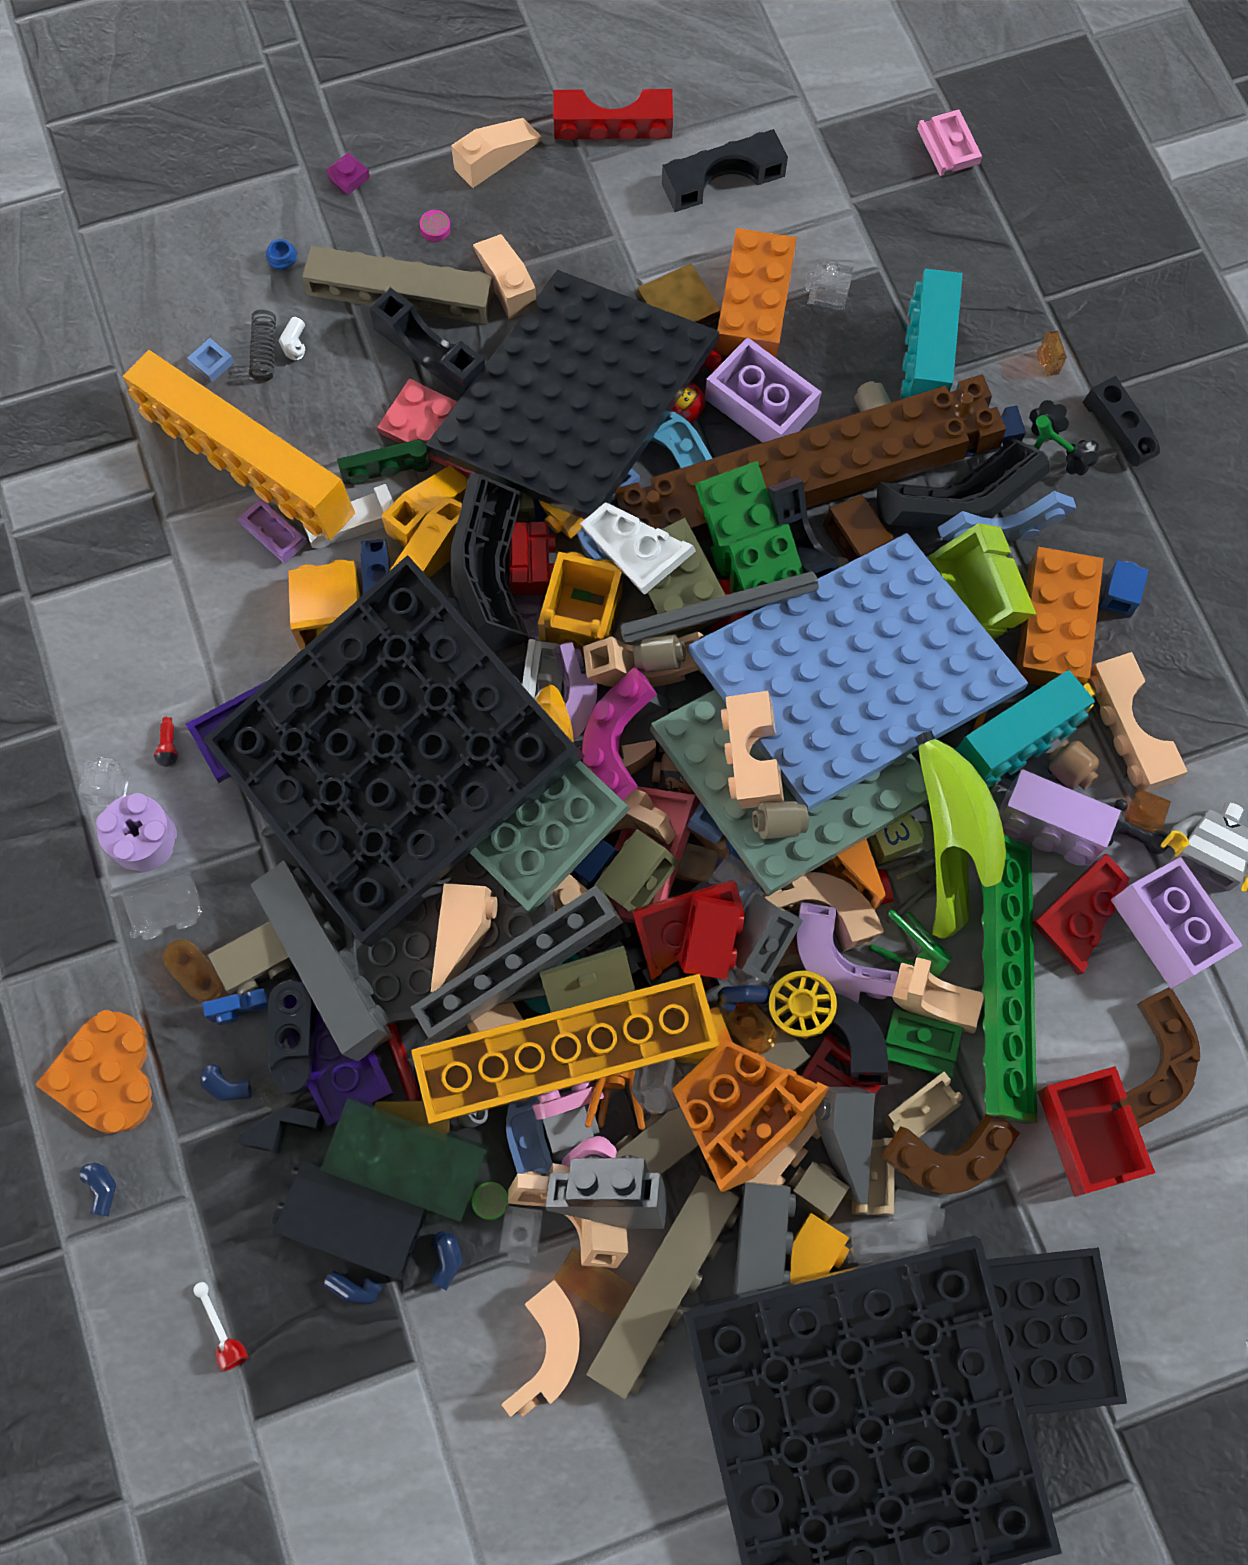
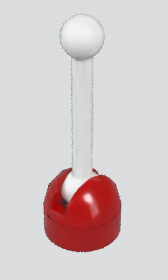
(230, 1351)

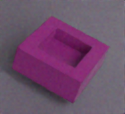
(348, 173)

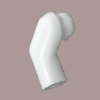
(289, 339)

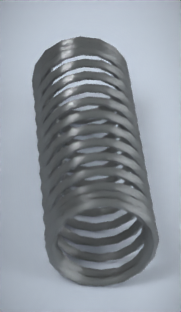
(262, 324)

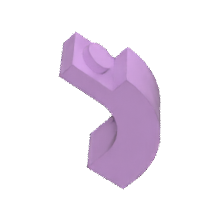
(579, 691)
(822, 957)

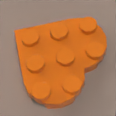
(102, 1074)

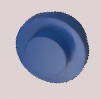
(281, 254)

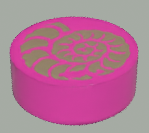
(435, 225)

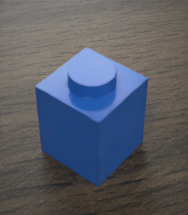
(1124, 588)

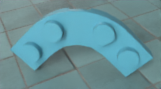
(681, 441)

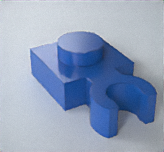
(228, 1008)

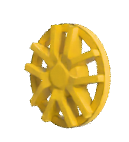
(802, 1004)

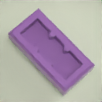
(273, 530)

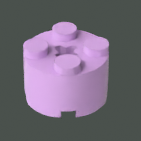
(127, 816)

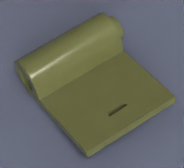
(587, 980)

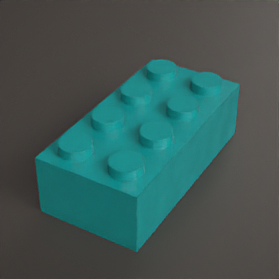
(932, 333)
(1027, 728)

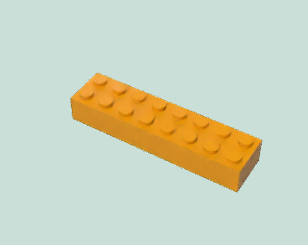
(239, 446)
(564, 1049)

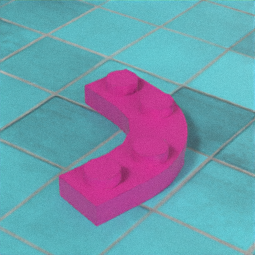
(605, 729)

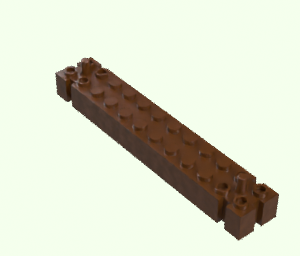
(839, 454)

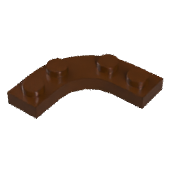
(1177, 1061)
(952, 1171)

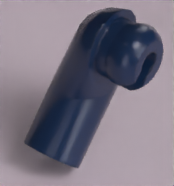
(741, 994)
(221, 1088)
(351, 1292)

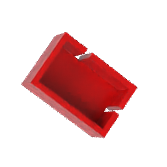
(1094, 1141)

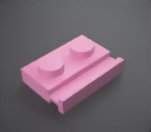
(949, 142)

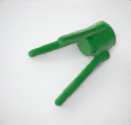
(930, 950)

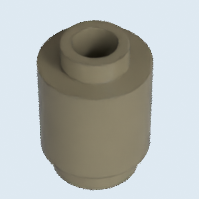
(871, 396)
(659, 653)
(780, 819)

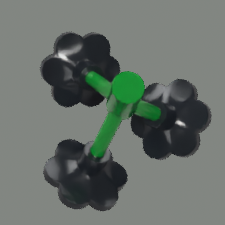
(1048, 422)

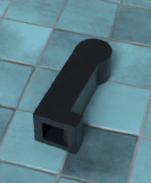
(1123, 421)

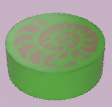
(490, 1201)

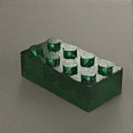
(405, 1158)

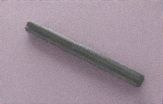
(719, 607)

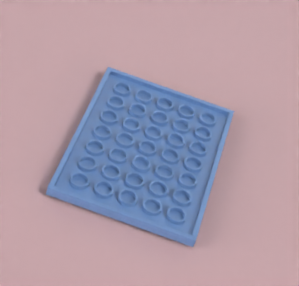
(860, 669)

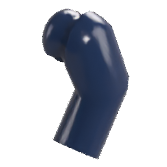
(101, 1184)
(449, 1256)

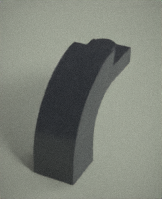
(790, 508)
(860, 1035)

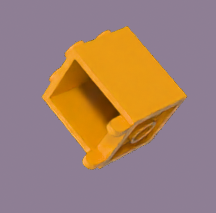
(575, 620)

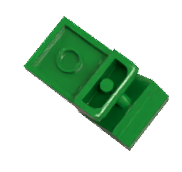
(746, 530)

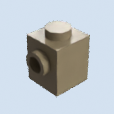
(817, 1190)

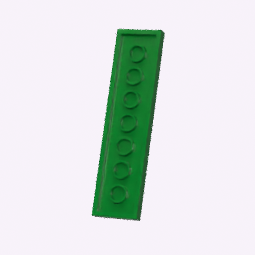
(1010, 990)

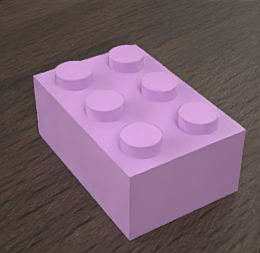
(761, 393)
(1057, 818)
(1176, 922)

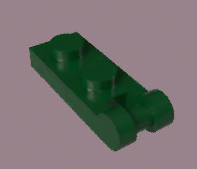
(384, 462)

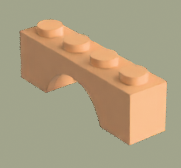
(1149, 760)

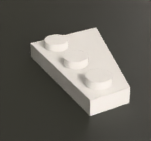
(637, 549)

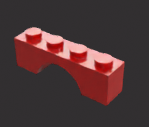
(645, 118)

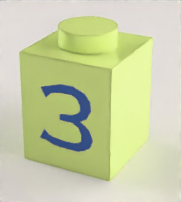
(897, 839)

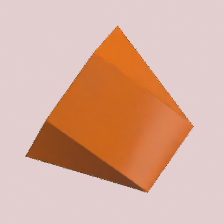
(744, 1110)

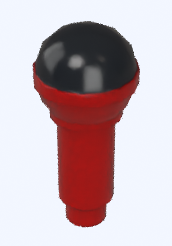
(165, 753)

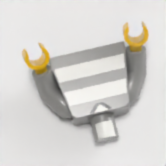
(1213, 846)

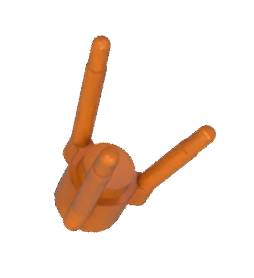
(614, 1082)

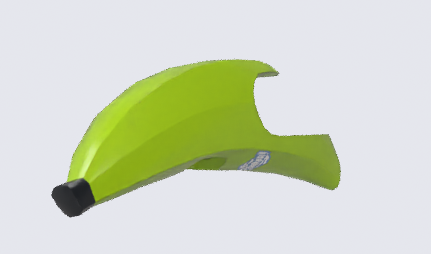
(963, 823)

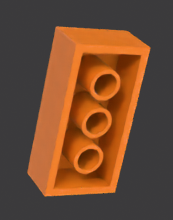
(756, 290)
(1066, 602)

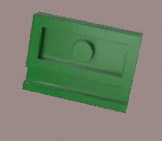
(922, 1043)

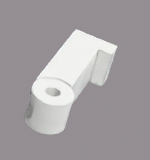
(366, 518)

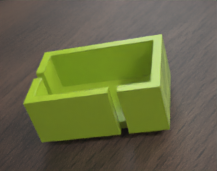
(985, 578)

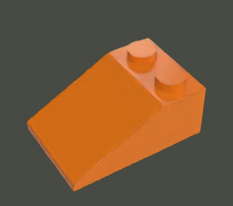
(859, 870)

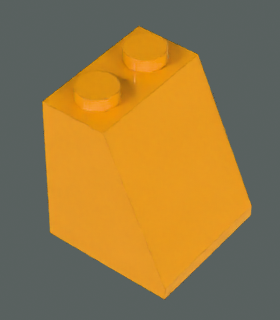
(320, 597)

